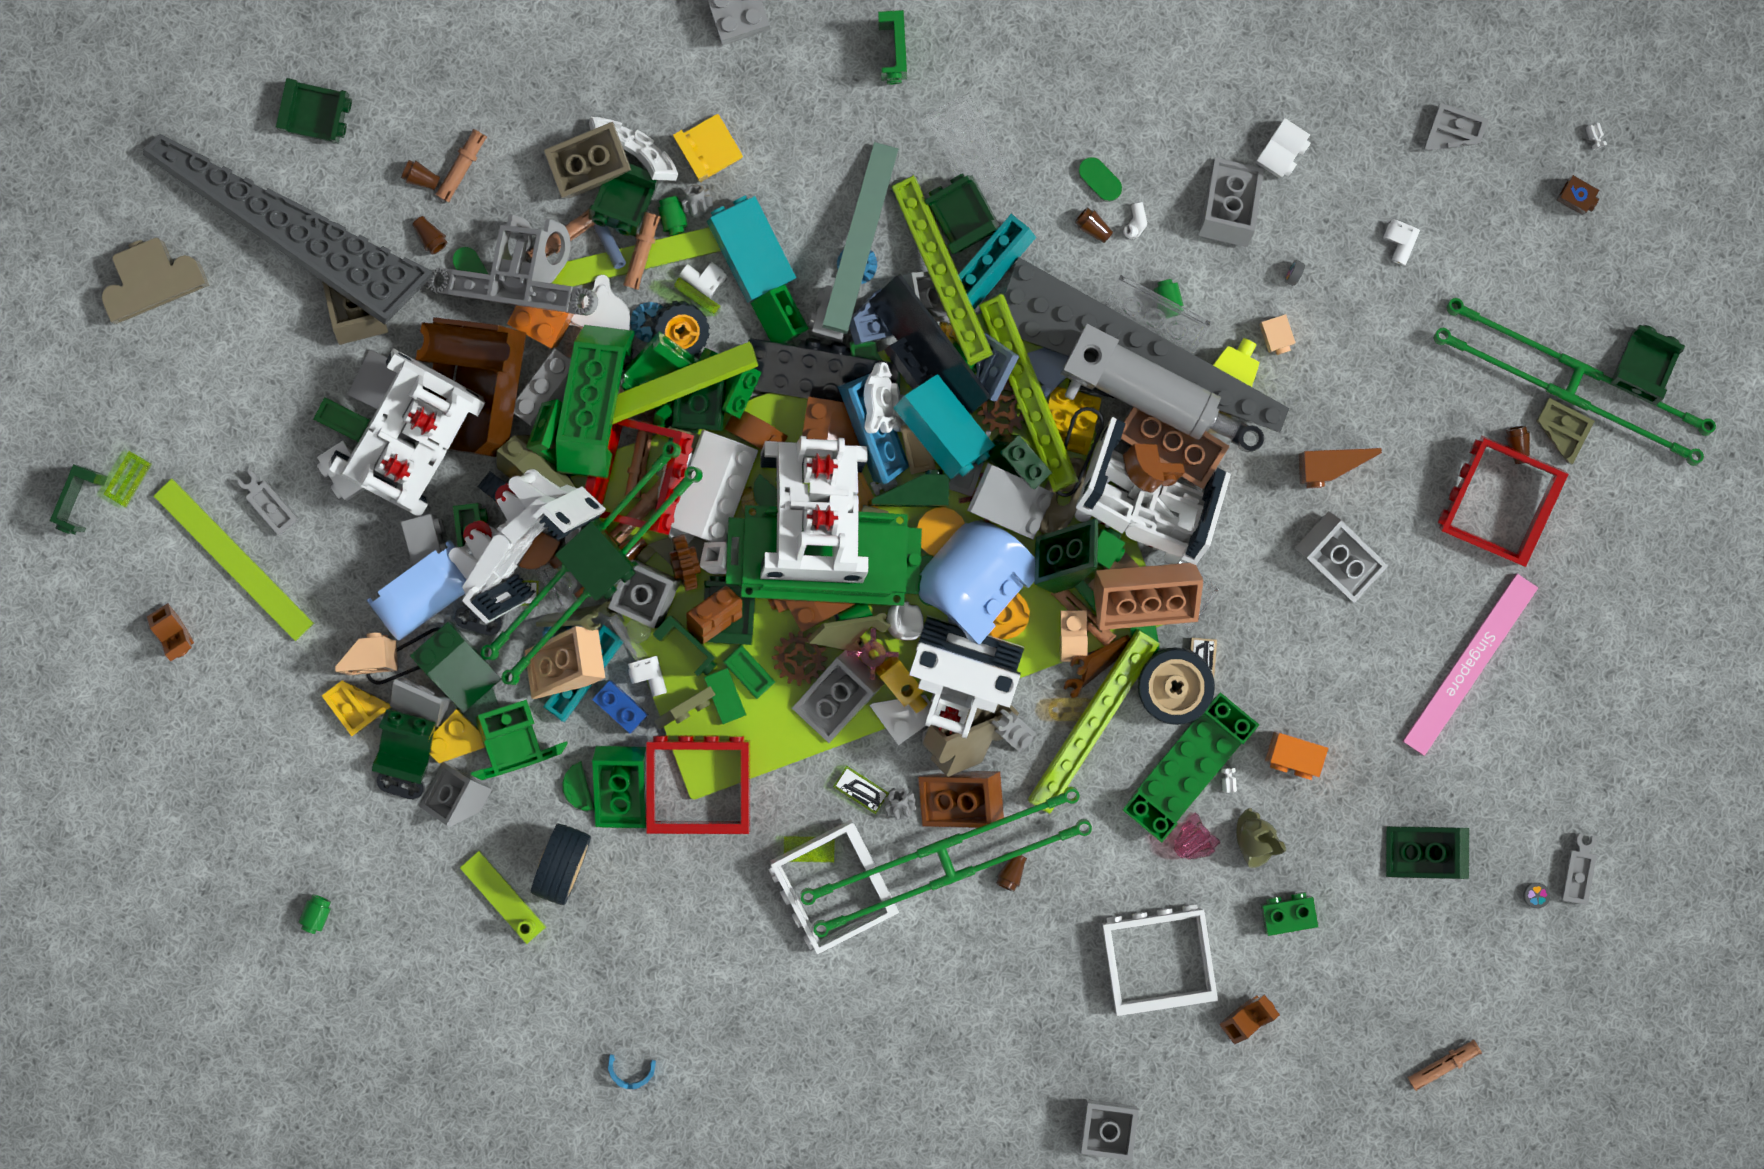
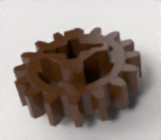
(1011, 416)
(684, 562)
(799, 670)

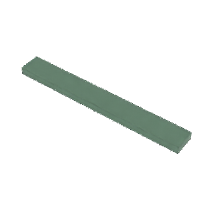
(860, 238)

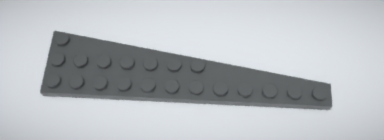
(344, 261)
(1055, 314)

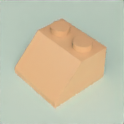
(370, 655)

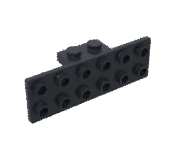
(923, 347)
(810, 368)

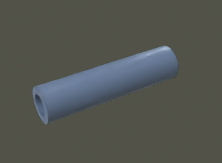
(610, 246)

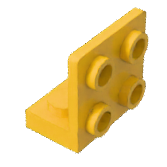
(708, 147)
(1084, 425)

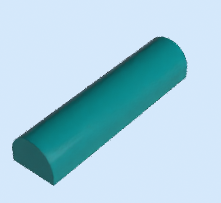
(564, 703)

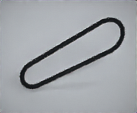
(1092, 447)
(398, 649)

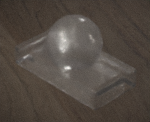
(562, 592)
(631, 635)

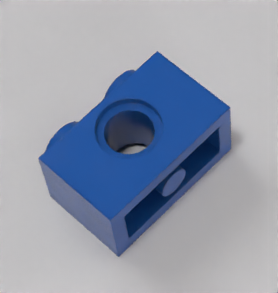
(620, 706)

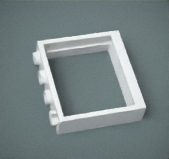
(800, 916)
(1167, 1001)

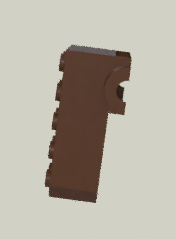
(488, 365)

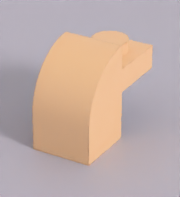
(1073, 635)

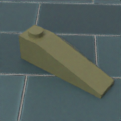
(516, 459)

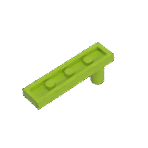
(503, 897)

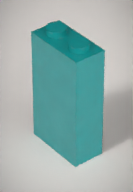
(750, 248)
(944, 427)

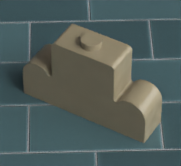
(150, 279)
(953, 752)

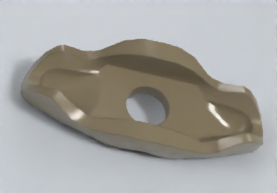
(1060, 516)

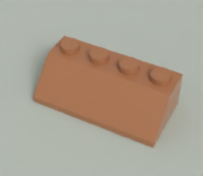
(1147, 596)

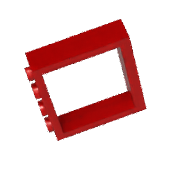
(673, 474)
(1541, 515)
(686, 742)

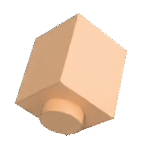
(1277, 334)

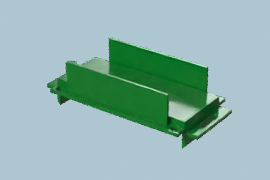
(890, 548)

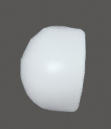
(905, 621)

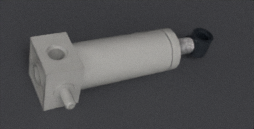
(1150, 388)

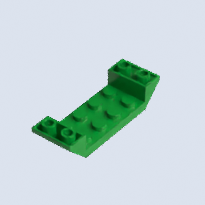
(591, 400)
(1189, 766)

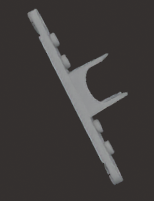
(517, 281)

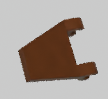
(1095, 664)

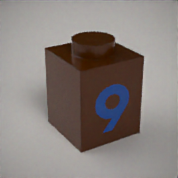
(1578, 195)

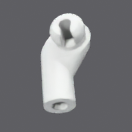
(1138, 222)

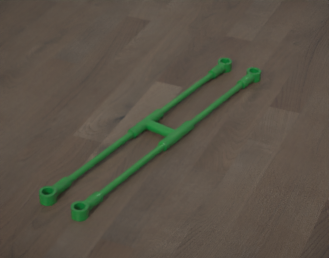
(1569, 394)
(496, 645)
(940, 847)

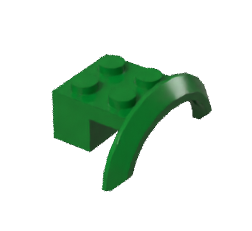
(511, 740)

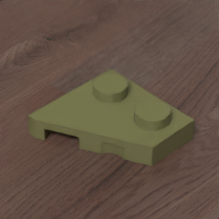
(1564, 428)
(681, 711)

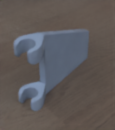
(1047, 368)

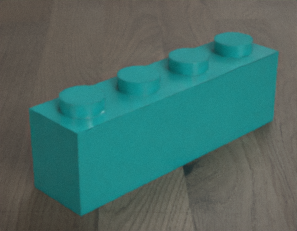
(995, 259)

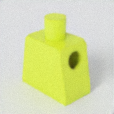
(1239, 362)

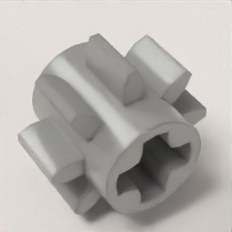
(696, 200)
(900, 803)

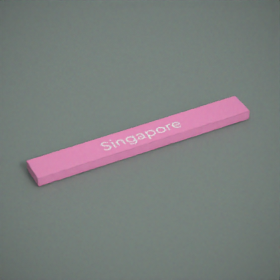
(1470, 664)

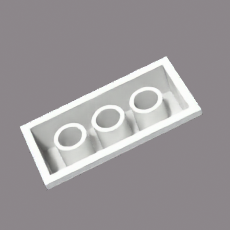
(710, 502)

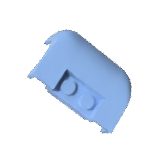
(977, 576)
(419, 593)

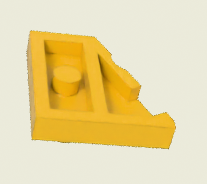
(354, 706)
(455, 738)

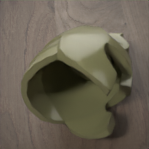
(1257, 839)

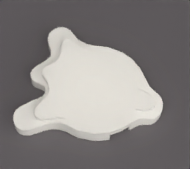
(610, 310)
(879, 400)

